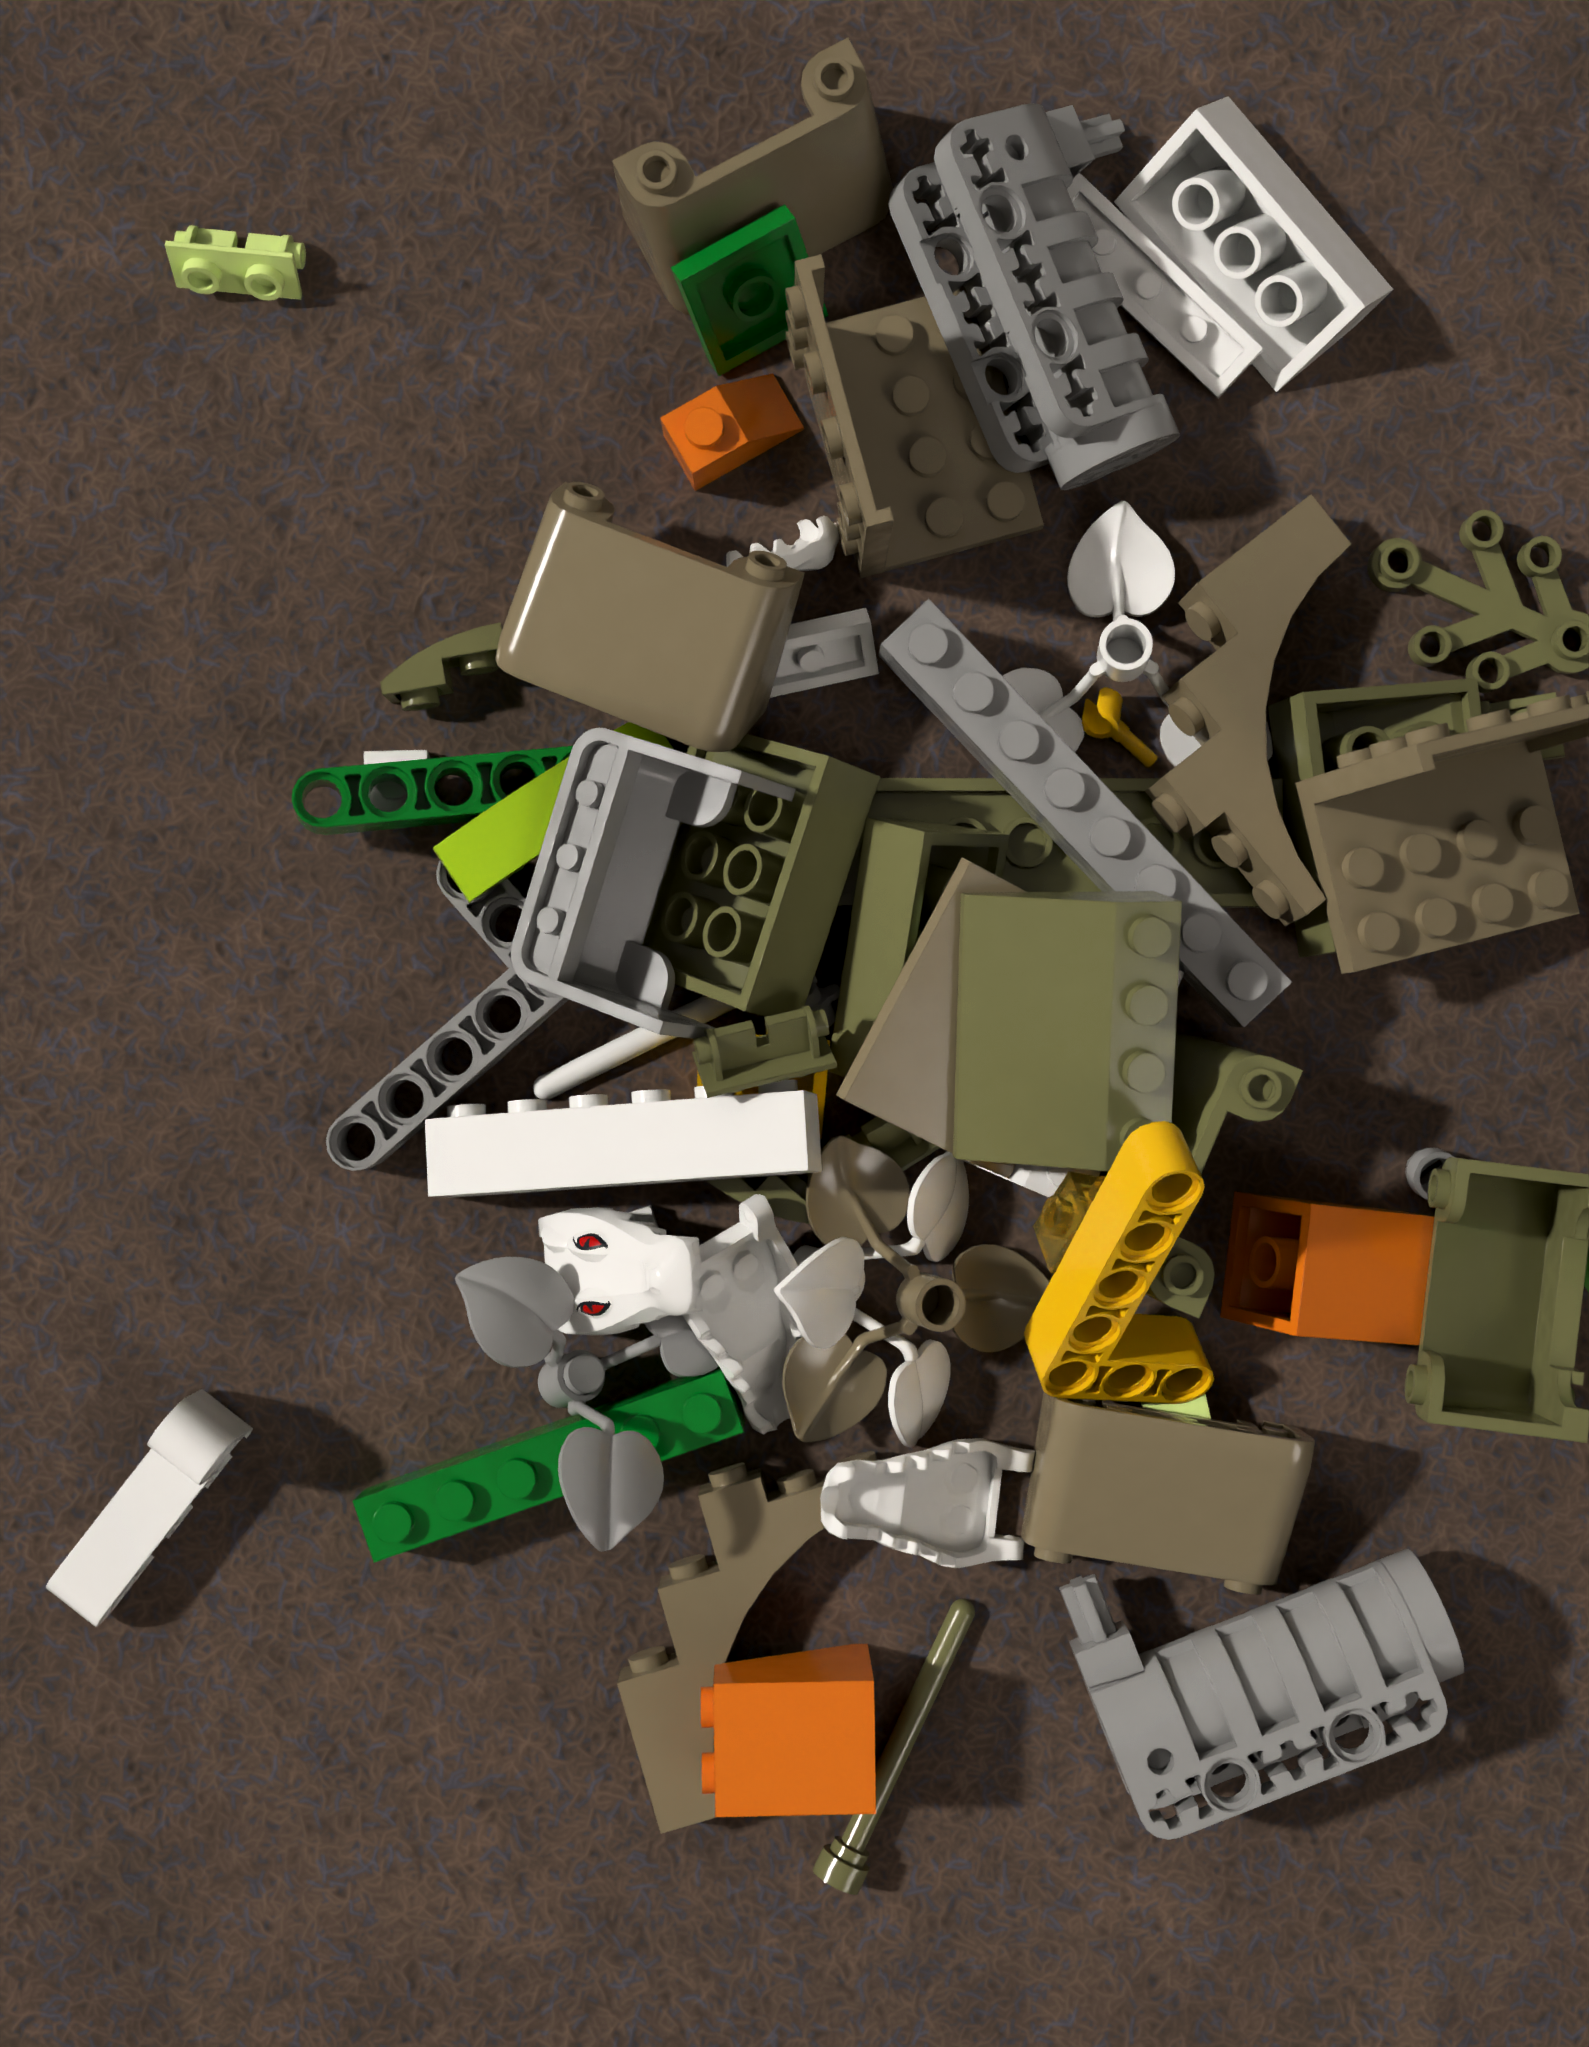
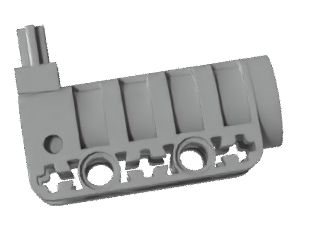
(1034, 292)
(1268, 1689)

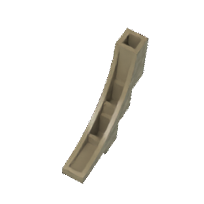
(1223, 704)
(704, 1609)

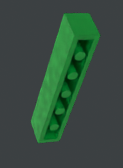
(525, 1467)

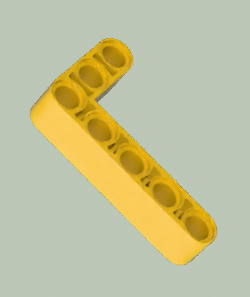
(1086, 1323)

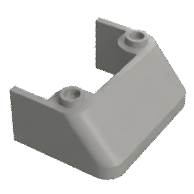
(605, 869)

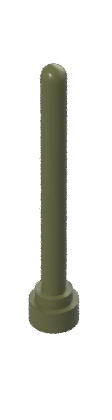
(845, 1860)

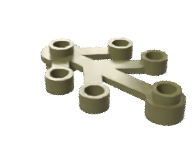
(1496, 607)

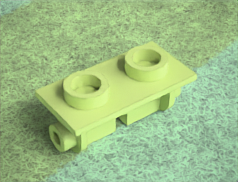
(212, 262)

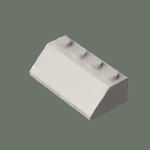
(1253, 239)

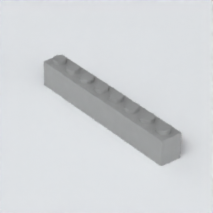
(1076, 807)

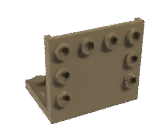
(901, 432)
(1442, 835)

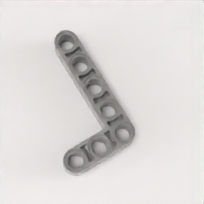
(471, 1024)

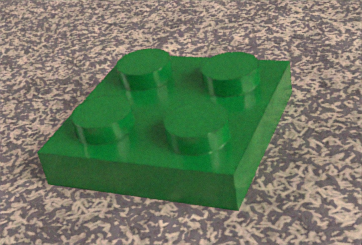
(740, 286)

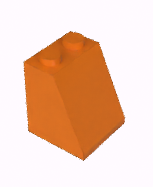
(1327, 1269)
(792, 1734)

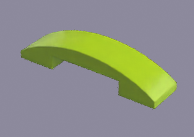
(511, 830)

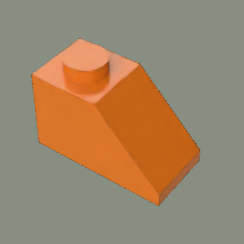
(729, 427)

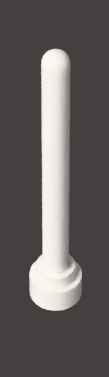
(620, 1051)

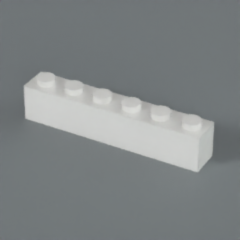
(622, 1143)

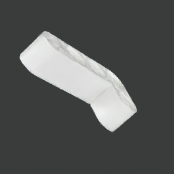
(183, 1459)

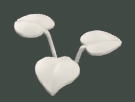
(1118, 571)
(832, 1278)

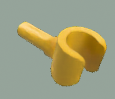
(1105, 722)

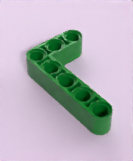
(419, 780)

